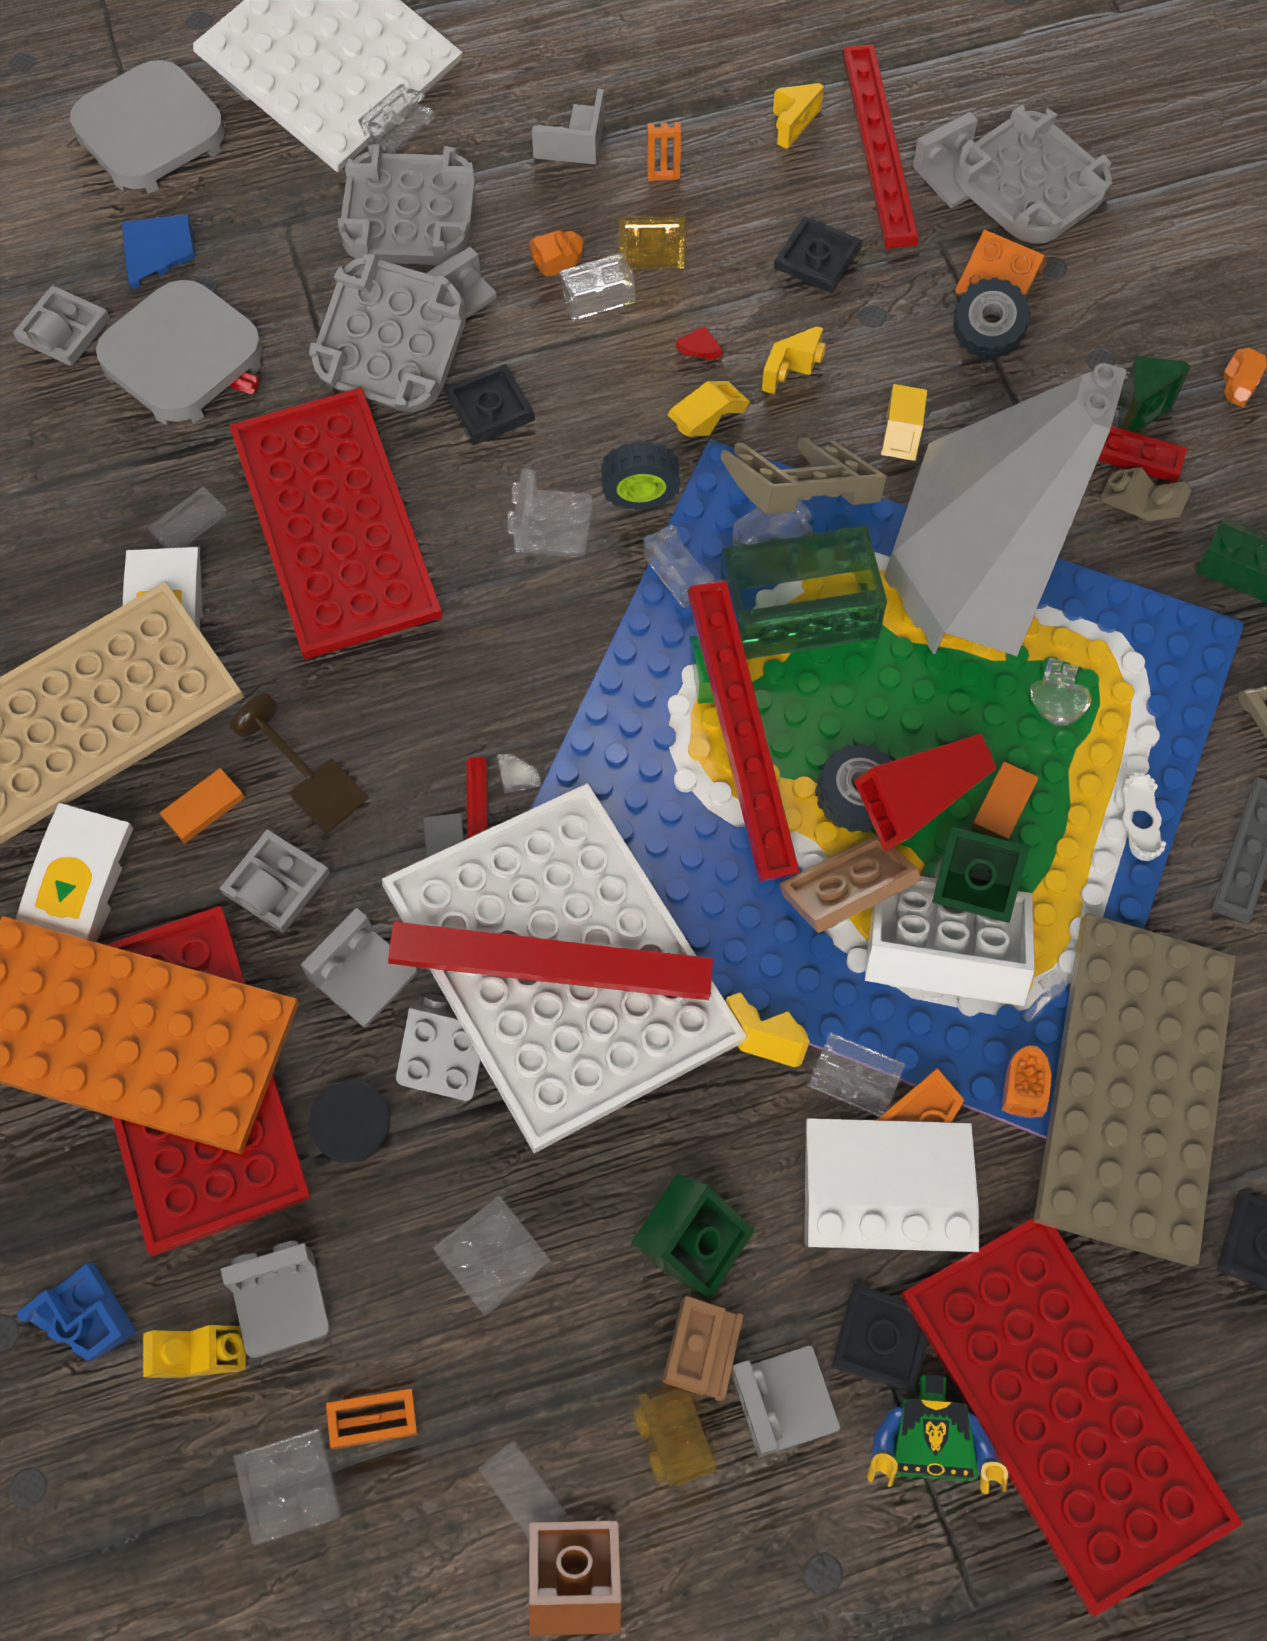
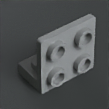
(938, 156)
(355, 969)
(785, 1400)

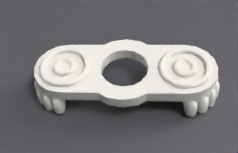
(1139, 795)

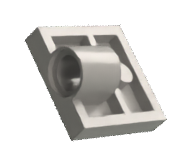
(61, 325)
(275, 881)

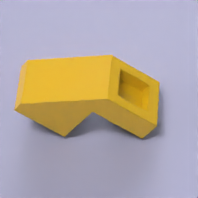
(794, 354)
(704, 407)
(904, 422)
(774, 1038)
(193, 1353)

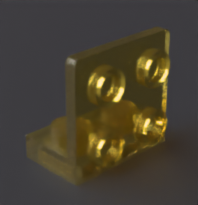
(676, 1437)

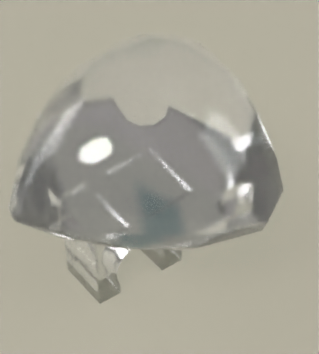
(1058, 696)

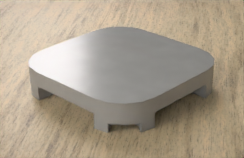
(147, 124)
(1032, 176)
(407, 206)
(389, 333)
(179, 350)

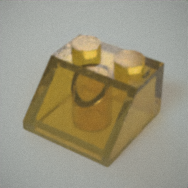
(653, 240)

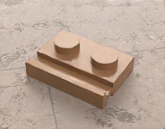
(703, 1348)

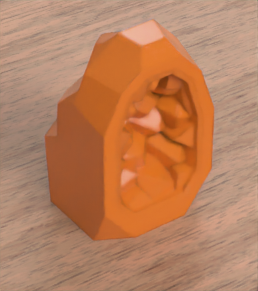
(556, 251)
(1243, 375)
(1027, 1083)

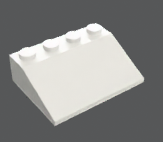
(951, 949)
(890, 1185)

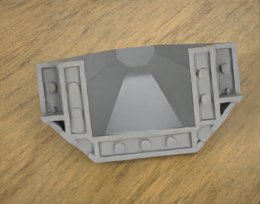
(998, 510)

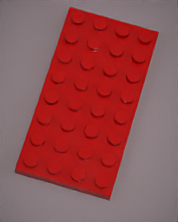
(335, 523)
(191, 1187)
(1071, 1414)

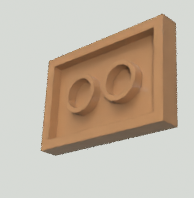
(849, 883)

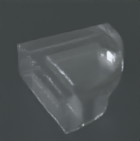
(517, 774)

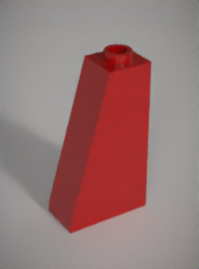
(919, 787)

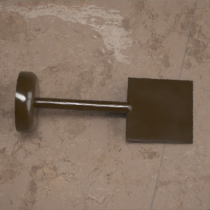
(325, 794)

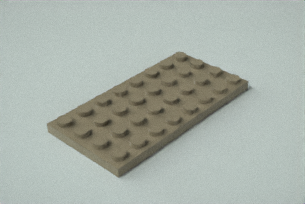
(1137, 1091)

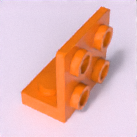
(1002, 260)

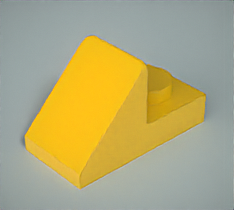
(796, 110)

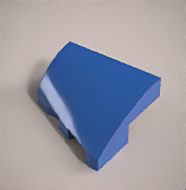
(81, 1314)

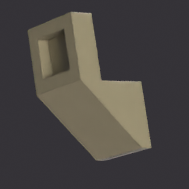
(1136, 494)

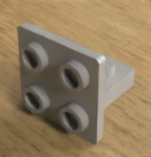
(465, 275)

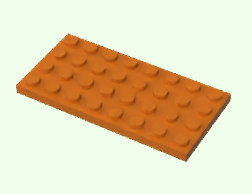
(136, 1035)

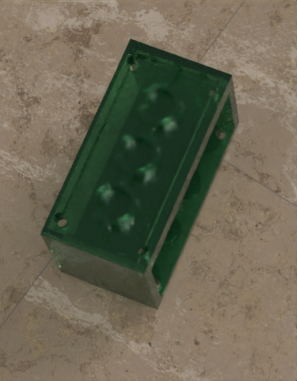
(810, 622)

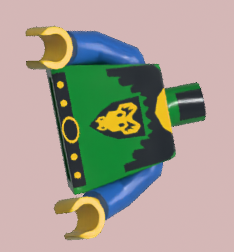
(935, 1441)

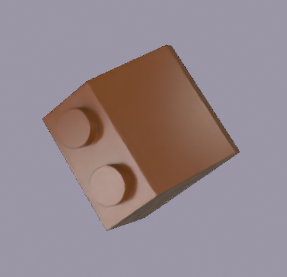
(574, 1578)

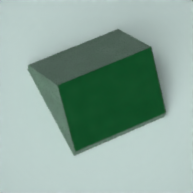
(1150, 391)

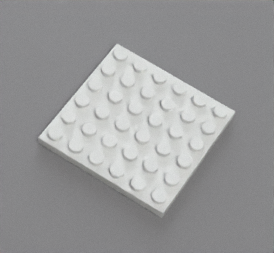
(325, 63)

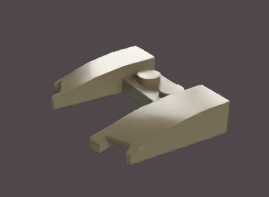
(832, 474)

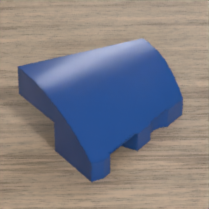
(156, 245)

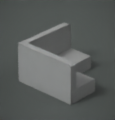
(579, 141)

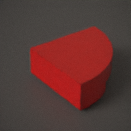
(699, 344)

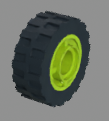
(640, 475)

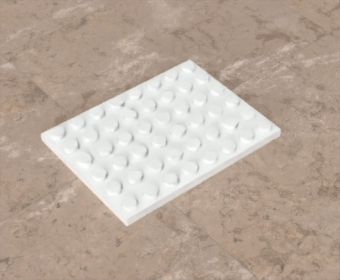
(554, 1047)

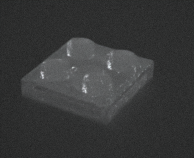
(492, 1256)
(287, 1487)

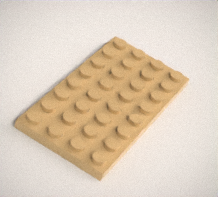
(103, 704)

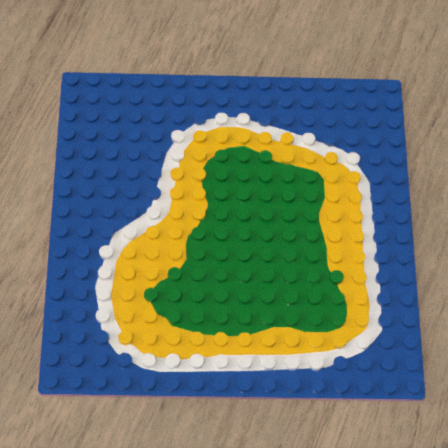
(674, 799)

